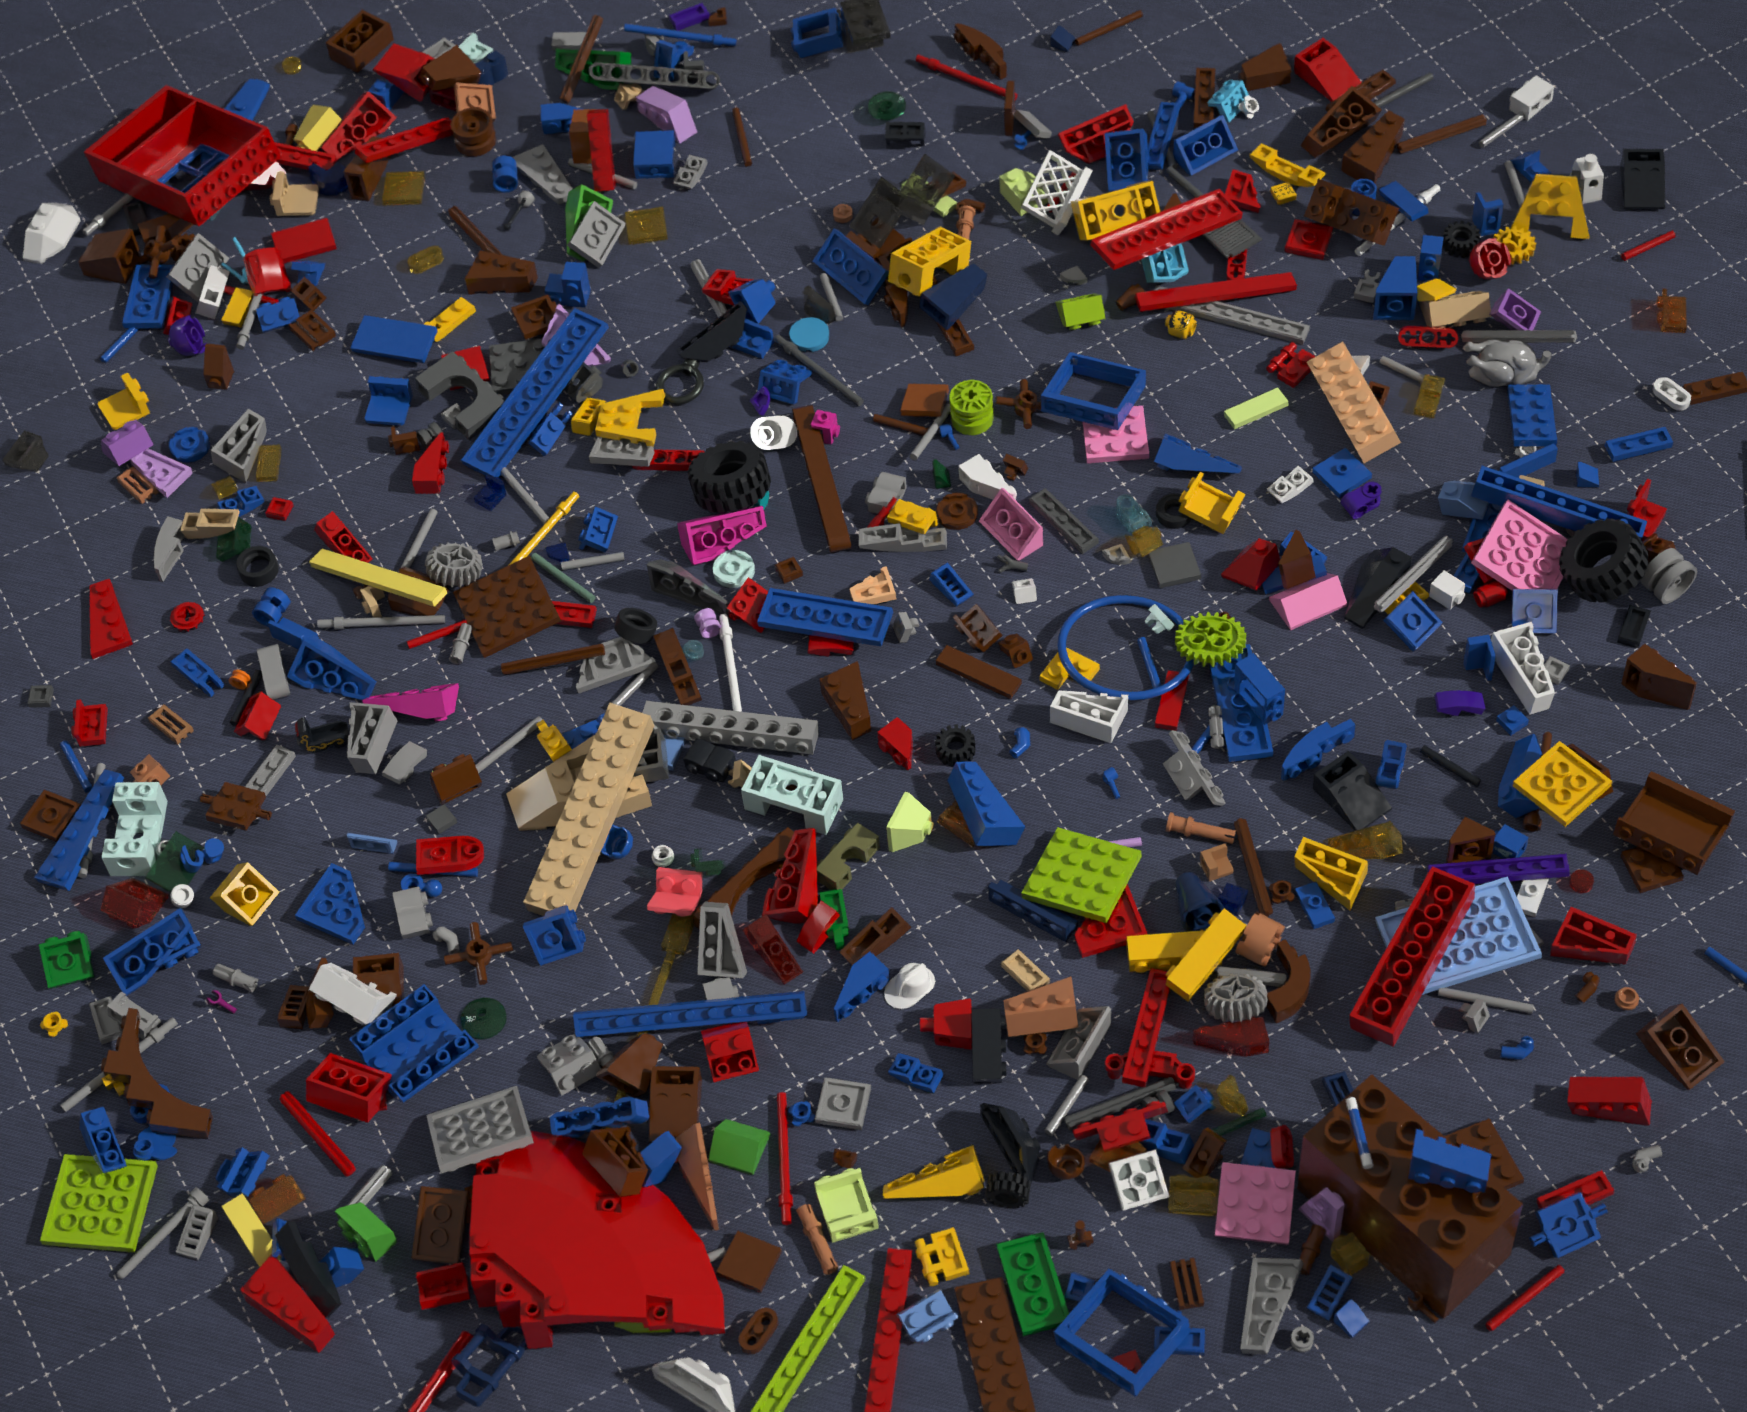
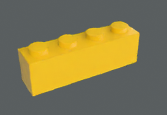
(1158, 950)
(1205, 955)

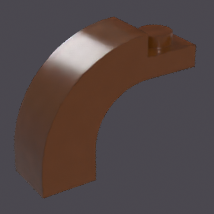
(1290, 997)

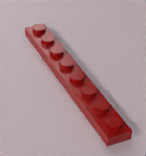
(888, 1331)

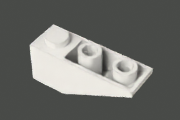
(212, 292)
(982, 478)

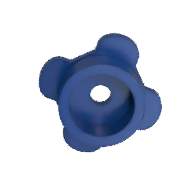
(801, 1107)

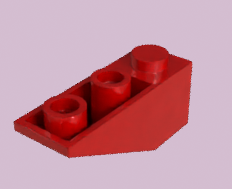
(428, 470)
(340, 539)

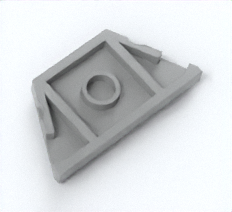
(620, 661)

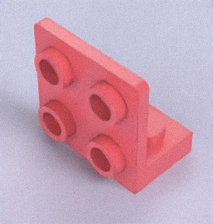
(676, 891)

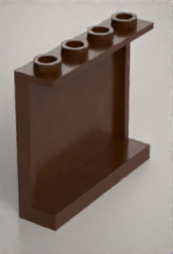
(1674, 823)

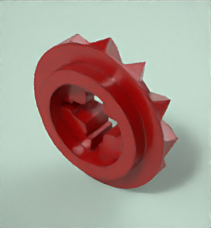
(180, 612)

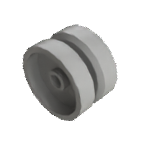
(1669, 575)

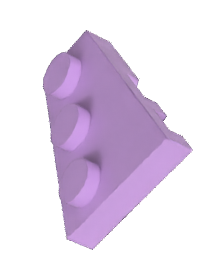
(161, 471)
(1325, 1210)

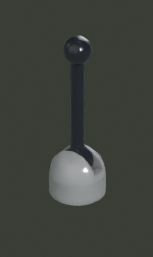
(525, 199)

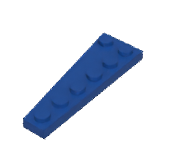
(63, 861)

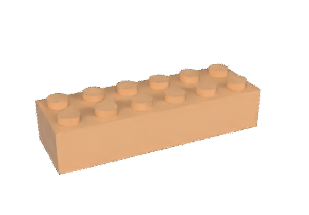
(1353, 402)

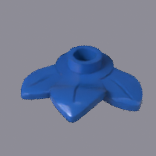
(154, 1145)

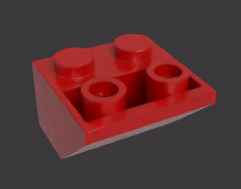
(729, 1051)

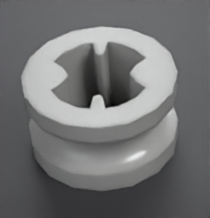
(1304, 1332)

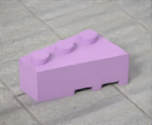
(667, 112)

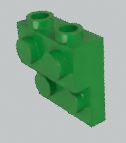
(66, 959)

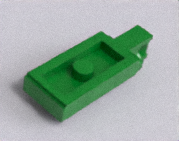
(840, 926)

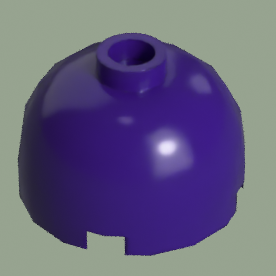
(187, 336)

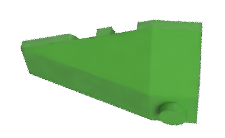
(577, 204)

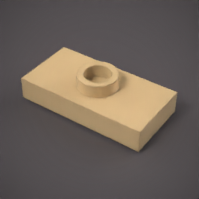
(1024, 971)

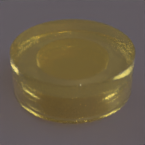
(292, 65)

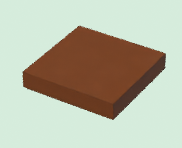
(924, 400)

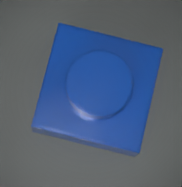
(1512, 720)

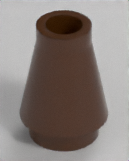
(1128, 297)

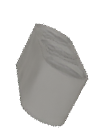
(273, 672)

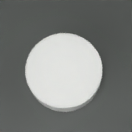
(182, 896)

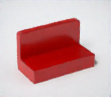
(258, 716)

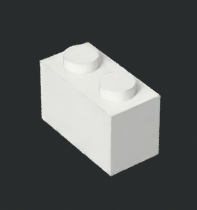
(1531, 97)

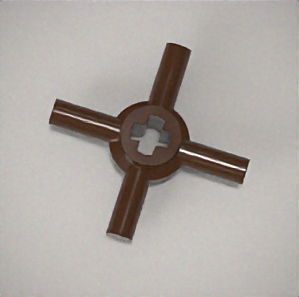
(157, 252)
(1024, 403)
(478, 953)

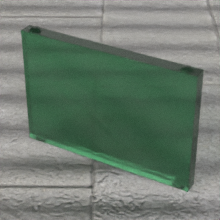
(168, 868)

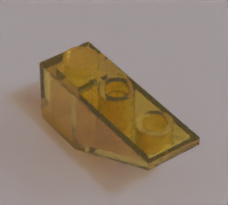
(1371, 842)

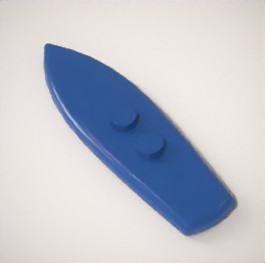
(245, 103)

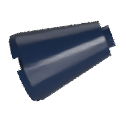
(1196, 902)

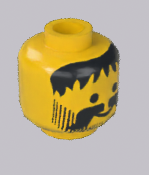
(1181, 324)

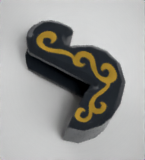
(322, 736)

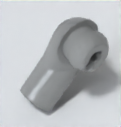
(1643, 1157)

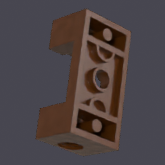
(1335, 205)

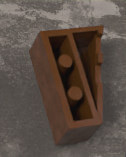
(500, 273)
(616, 1159)

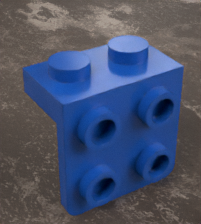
(388, 400)

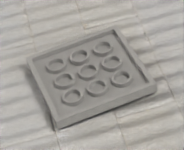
(479, 1129)

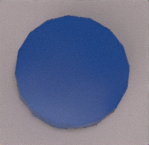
(189, 444)

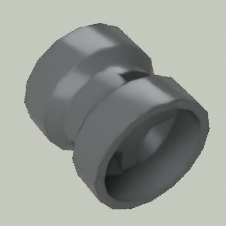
(428, 435)
(1161, 1096)

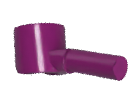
(221, 1002)

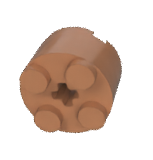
(1260, 939)

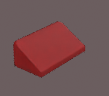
(177, 309)

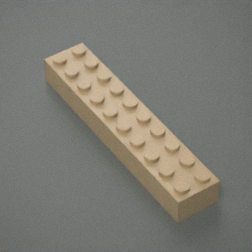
(590, 810)

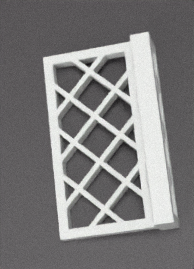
(1074, 191)

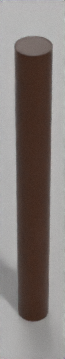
(1109, 27)
(742, 137)

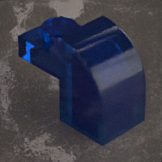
(331, 181)

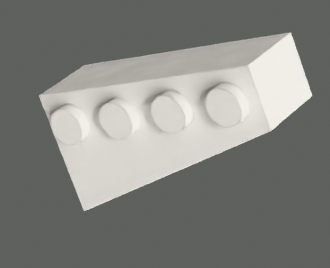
(1524, 666)

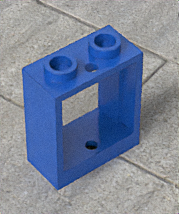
(821, 42)
(1259, 689)

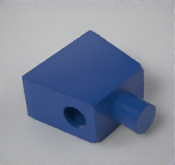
(756, 298)

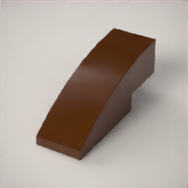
(876, 936)
(318, 1011)

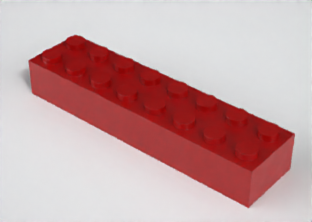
(1412, 956)

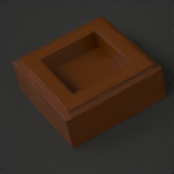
(788, 570)

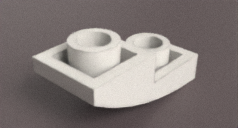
(1291, 485)

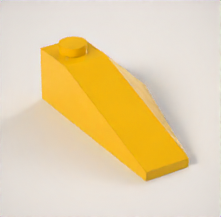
(954, 1177)

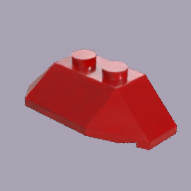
(1088, 138)

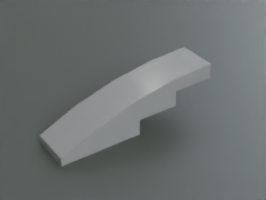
(901, 539)

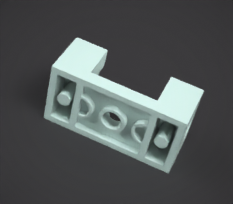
(815, 795)
(140, 810)

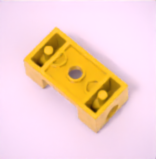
(1096, 214)
(915, 263)

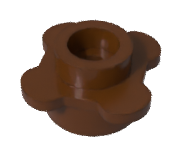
(1283, 886)
(1040, 1048)

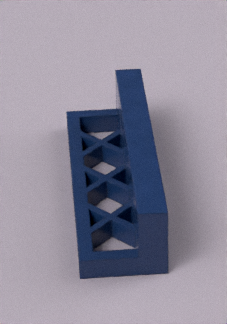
(1040, 915)

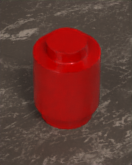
(1490, 594)

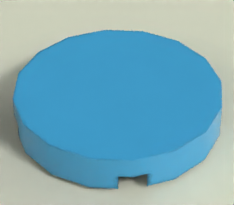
(809, 334)

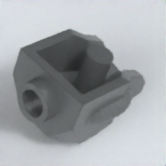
(584, 383)

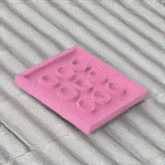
(1521, 551)

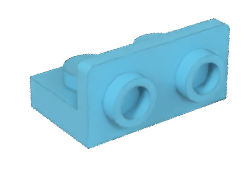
(1228, 99)

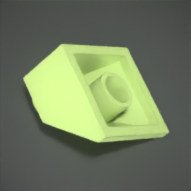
(908, 824)

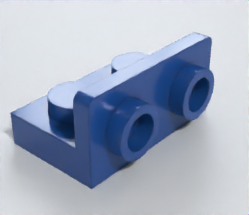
(755, 339)
(598, 529)

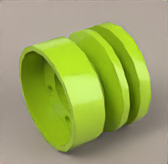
(971, 407)

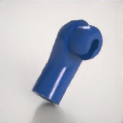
(1520, 1051)

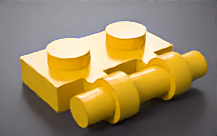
(949, 1253)

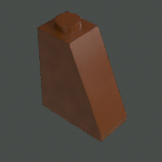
(450, 69)
(1266, 69)
(632, 1066)

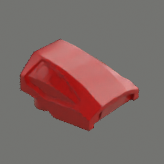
(266, 271)

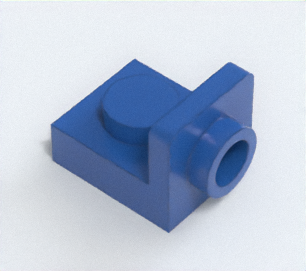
(1195, 1103)

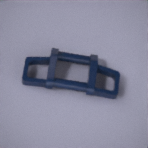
(470, 1373)

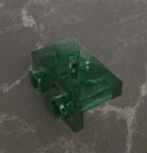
(234, 541)
(711, 867)

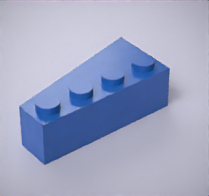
(983, 807)

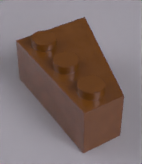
(847, 699)

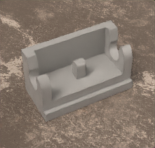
(119, 1008)

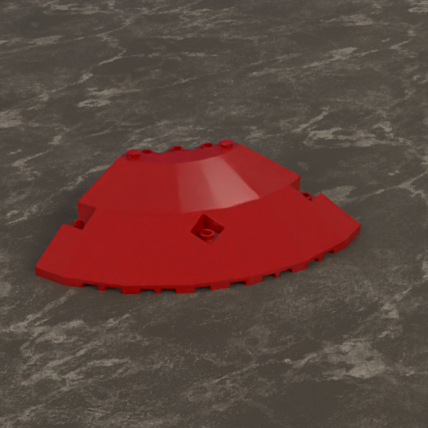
(560, 1257)

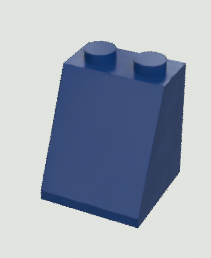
(1397, 291)

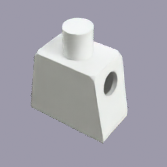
(1592, 176)

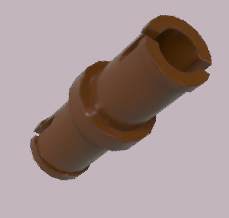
(1311, 1249)

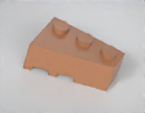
(1042, 1009)

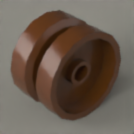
(473, 131)

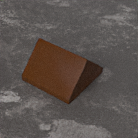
(1296, 562)
(1470, 842)

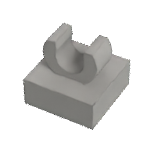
(904, 626)
(1475, 1014)

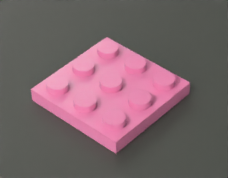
(1112, 445)
(1255, 1203)

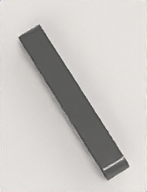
(645, 78)

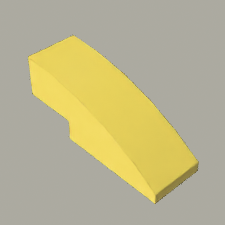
(249, 1228)

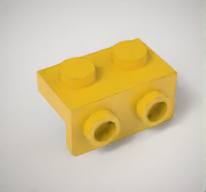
(912, 516)

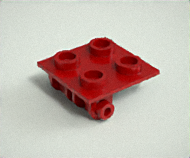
(748, 604)

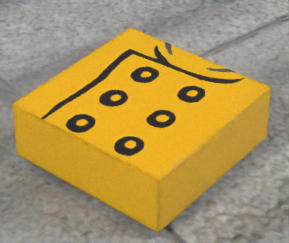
(1283, 193)

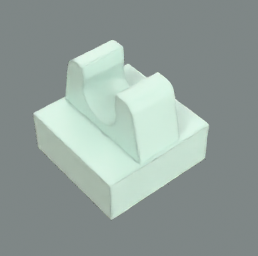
(1161, 620)

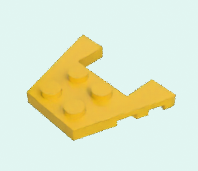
(1555, 197)
(621, 417)

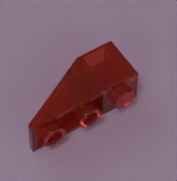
(772, 949)
(1237, 1038)

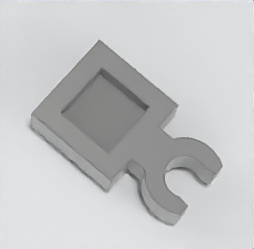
(1367, 288)

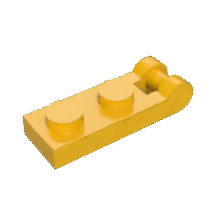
(451, 317)

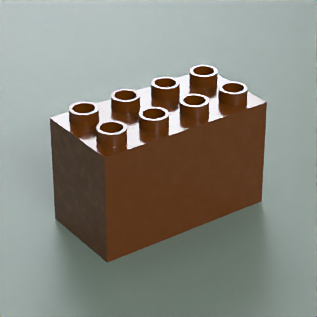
(1420, 1232)

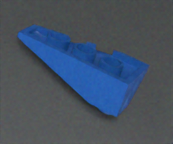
(326, 669)
(142, 956)

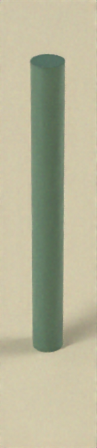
(563, 577)

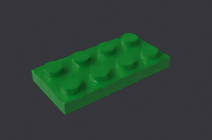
(1033, 1283)

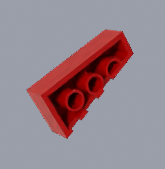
(284, 1302)

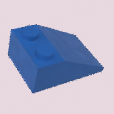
(1126, 158)

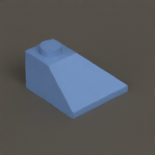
(1457, 501)

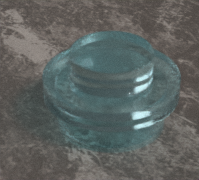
(693, 650)

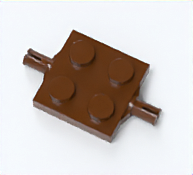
(235, 806)

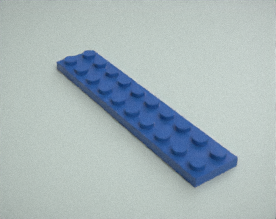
(535, 393)

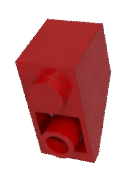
(897, 741)

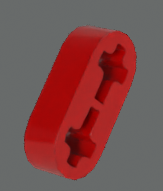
(1282, 1147)

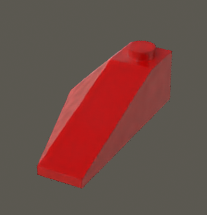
(364, 119)
(795, 888)

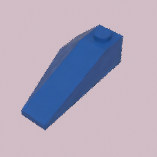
(1179, 456)
(1524, 754)

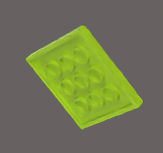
(1081, 875)
(98, 1207)

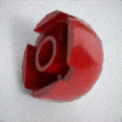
(1489, 259)

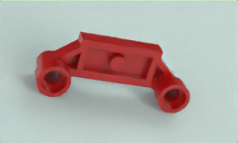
(1163, 1065)

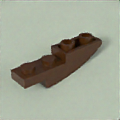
(983, 47)
(895, 297)
(677, 667)

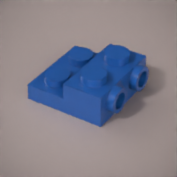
(555, 935)

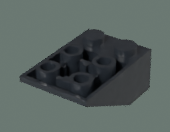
(1643, 178)
(1351, 791)

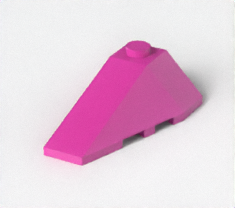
(713, 535)
(430, 703)

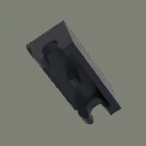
(905, 132)

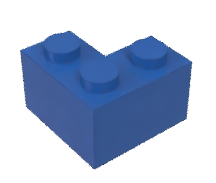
(571, 287)

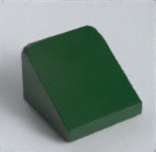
(941, 475)

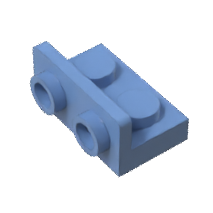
(927, 1317)

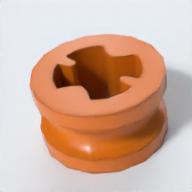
(239, 679)

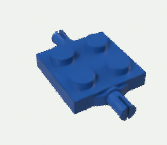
(1568, 1224)

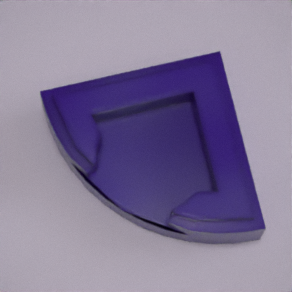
(761, 400)

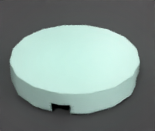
(733, 568)

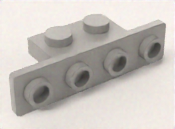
(1189, 773)

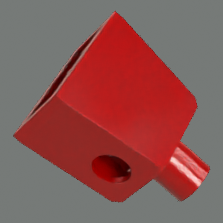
(951, 1024)

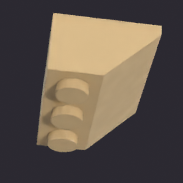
(1457, 309)

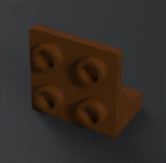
(892, 242)

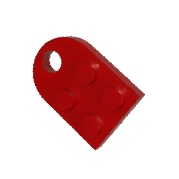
(448, 854)

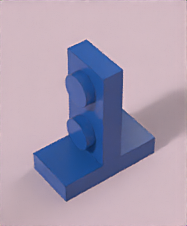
(669, 55)

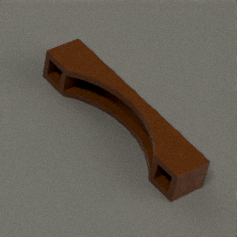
(766, 862)

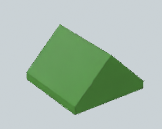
(738, 1146)

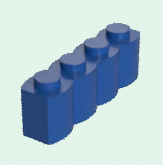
(598, 1117)

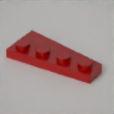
(107, 622)

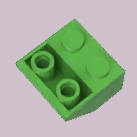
(365, 1230)

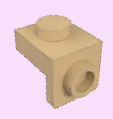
(627, 93)
(370, 596)

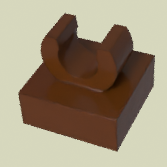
(1014, 466)

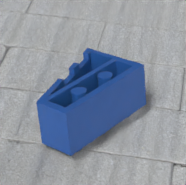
(1448, 1165)

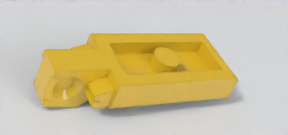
(552, 741)

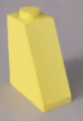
(316, 127)

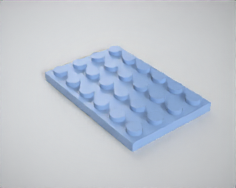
(1487, 941)

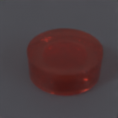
(1581, 881)

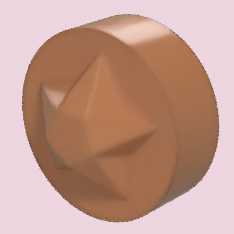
(842, 213)

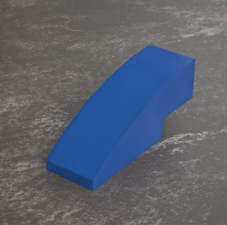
(1168, 1143)

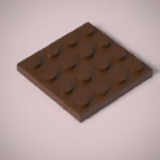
(507, 606)

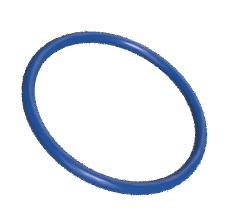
(1118, 599)

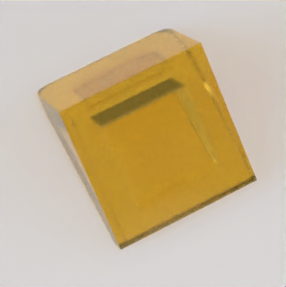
(224, 487)

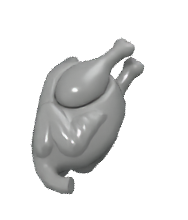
(1504, 362)

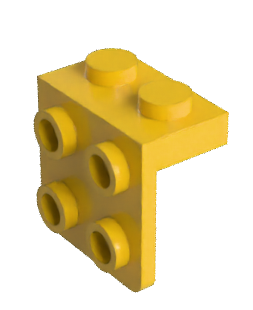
(125, 405)

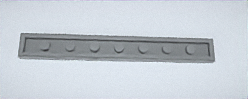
(1247, 320)

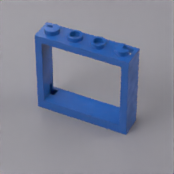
(1087, 411)
(1138, 1295)

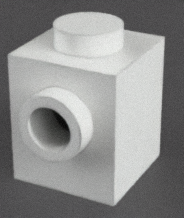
(1447, 590)

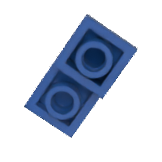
(246, 501)
(912, 1072)

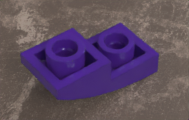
(1454, 701)

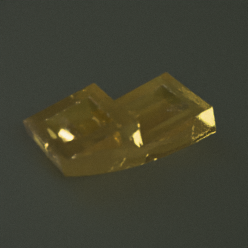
(1429, 396)

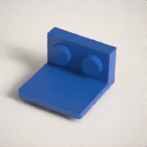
(783, 380)

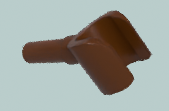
(1419, 1305)

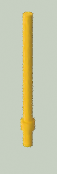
(561, 510)

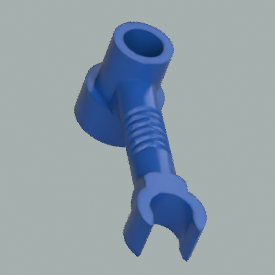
(1182, 92)

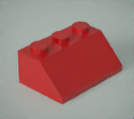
(347, 1087)

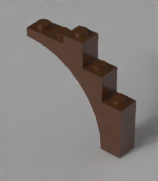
(165, 1111)

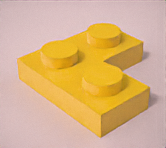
(1055, 673)

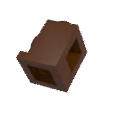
(308, 294)
(1656, 545)

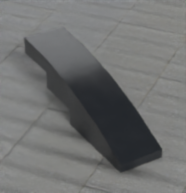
(310, 1273)

